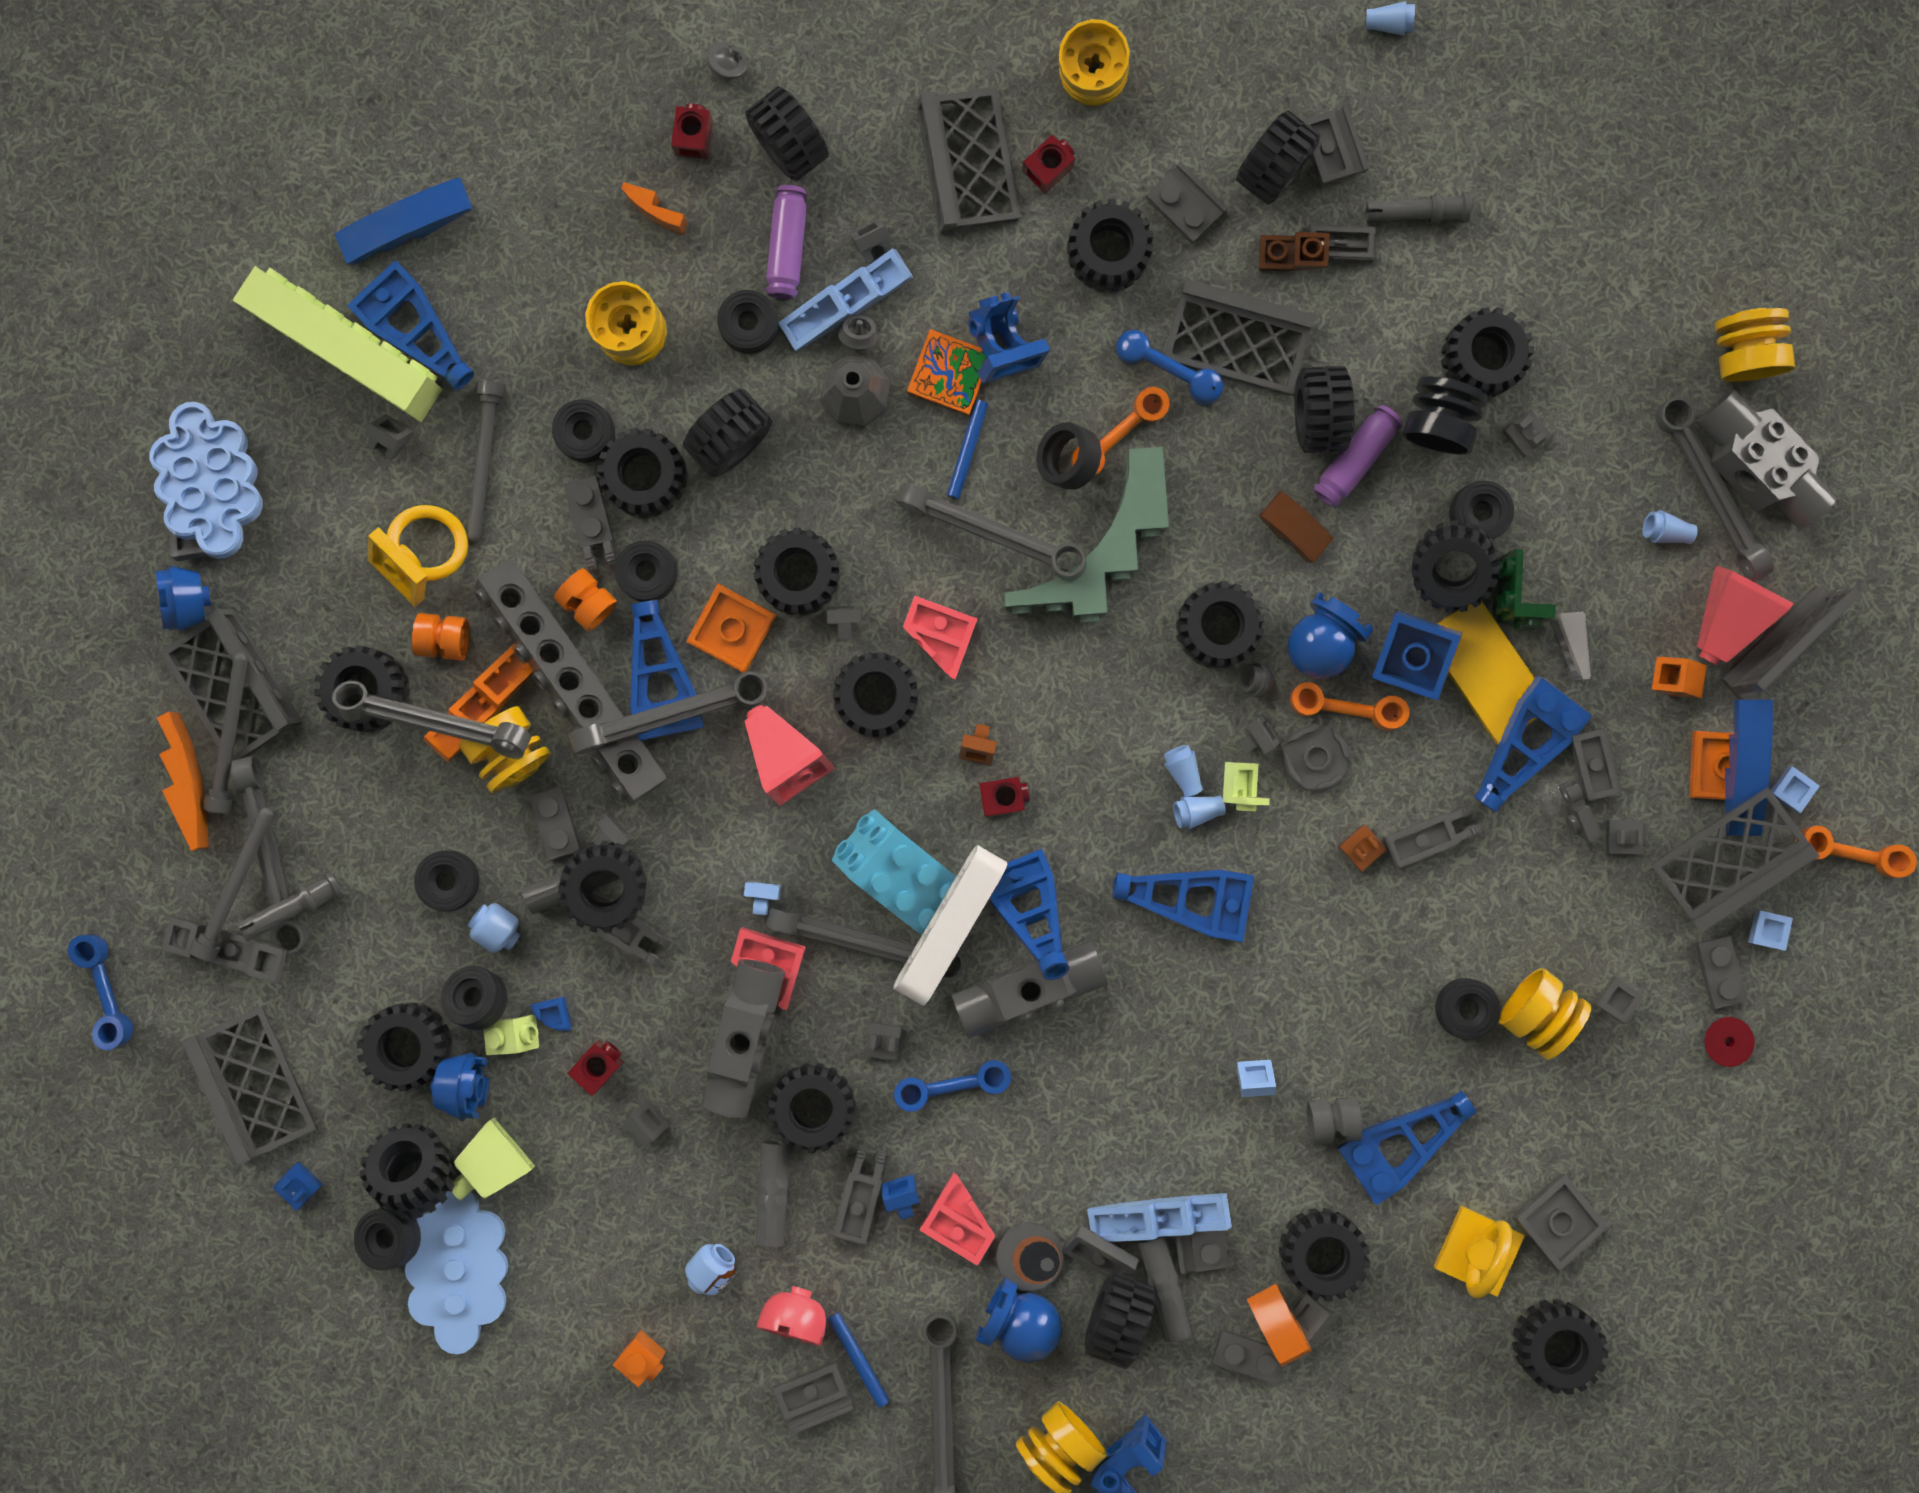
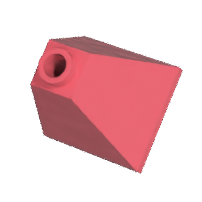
(1736, 615)
(783, 755)

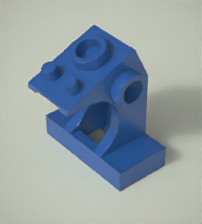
(1001, 318)
(1138, 1447)

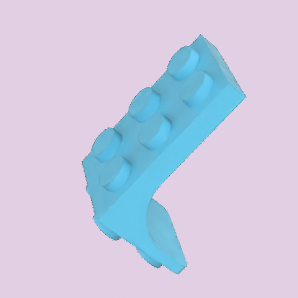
(894, 870)

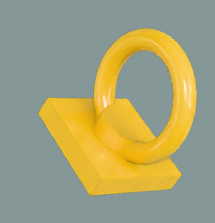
(401, 565)
(1479, 1252)

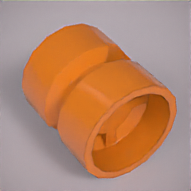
(583, 597)
(435, 636)

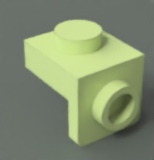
(1241, 786)
(511, 1036)

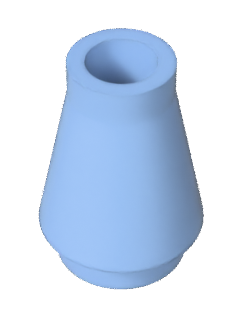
(1392, 18)
(1666, 528)
(1183, 767)
(1197, 810)

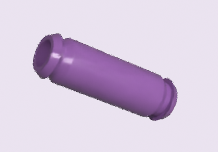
(786, 242)
(1361, 454)

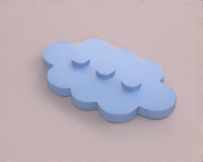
(206, 480)
(458, 1272)

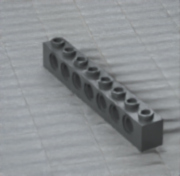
(510, 581)

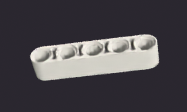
(950, 925)

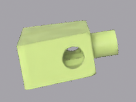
(489, 1162)

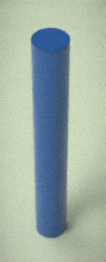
(967, 449)
(858, 1359)

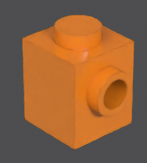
(1679, 677)
(640, 1359)

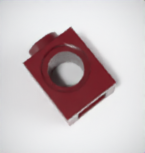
(695, 145)
(1045, 177)
(989, 802)
(582, 1070)

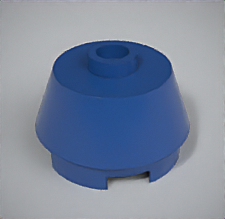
(181, 598)
(460, 1086)

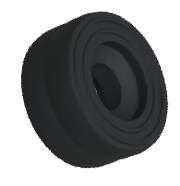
(748, 302)
(564, 430)
(1492, 495)
(638, 553)
(427, 880)
(456, 992)
(1487, 1010)
(370, 1245)

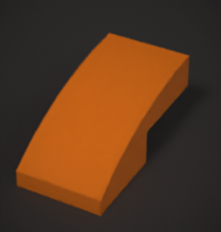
(647, 203)
(1279, 1325)

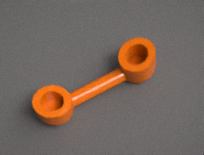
(1143, 411)
(1309, 699)
(1890, 861)

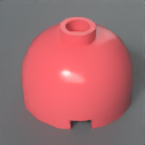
(794, 1316)

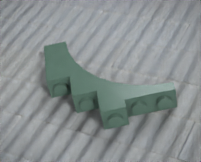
(1141, 511)

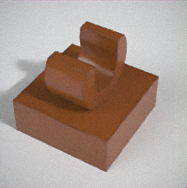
(978, 747)
(1362, 847)

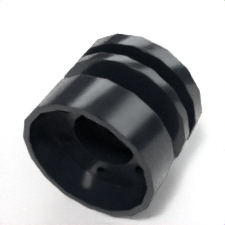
(1446, 414)

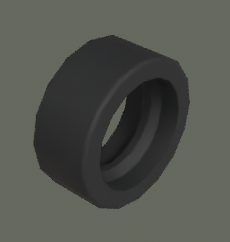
(1051, 448)

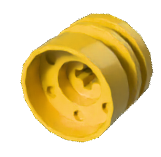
(1090, 43)
(616, 308)
(1754, 343)
(508, 770)
(1545, 1013)
(1055, 1454)

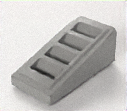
(1572, 637)

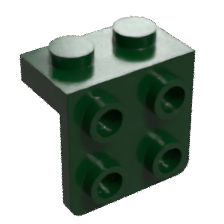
(1509, 603)

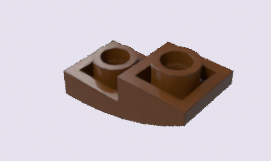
(1294, 252)
(1297, 526)

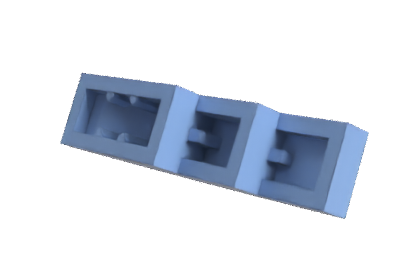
(847, 298)
(1160, 1217)

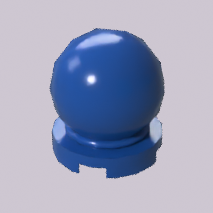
(1325, 641)
(1023, 1324)

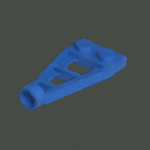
(384, 298)
(641, 672)
(1554, 710)
(1021, 877)
(1229, 904)
(1370, 1165)

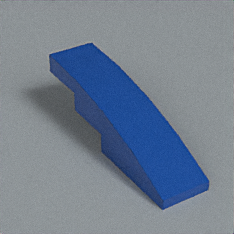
(403, 220)
(1749, 761)

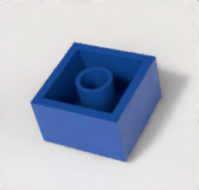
(1417, 655)

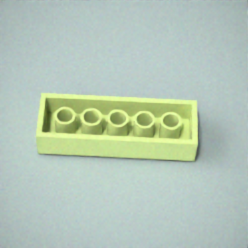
(331, 338)

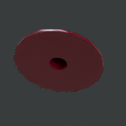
(1738, 1045)

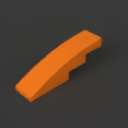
(484, 700)
(188, 791)

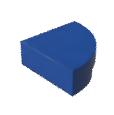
(553, 1013)

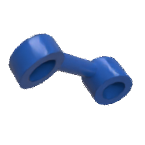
(1134, 348)
(114, 1028)
(991, 1077)

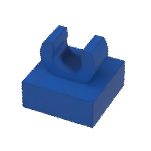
(297, 1186)
(900, 1195)

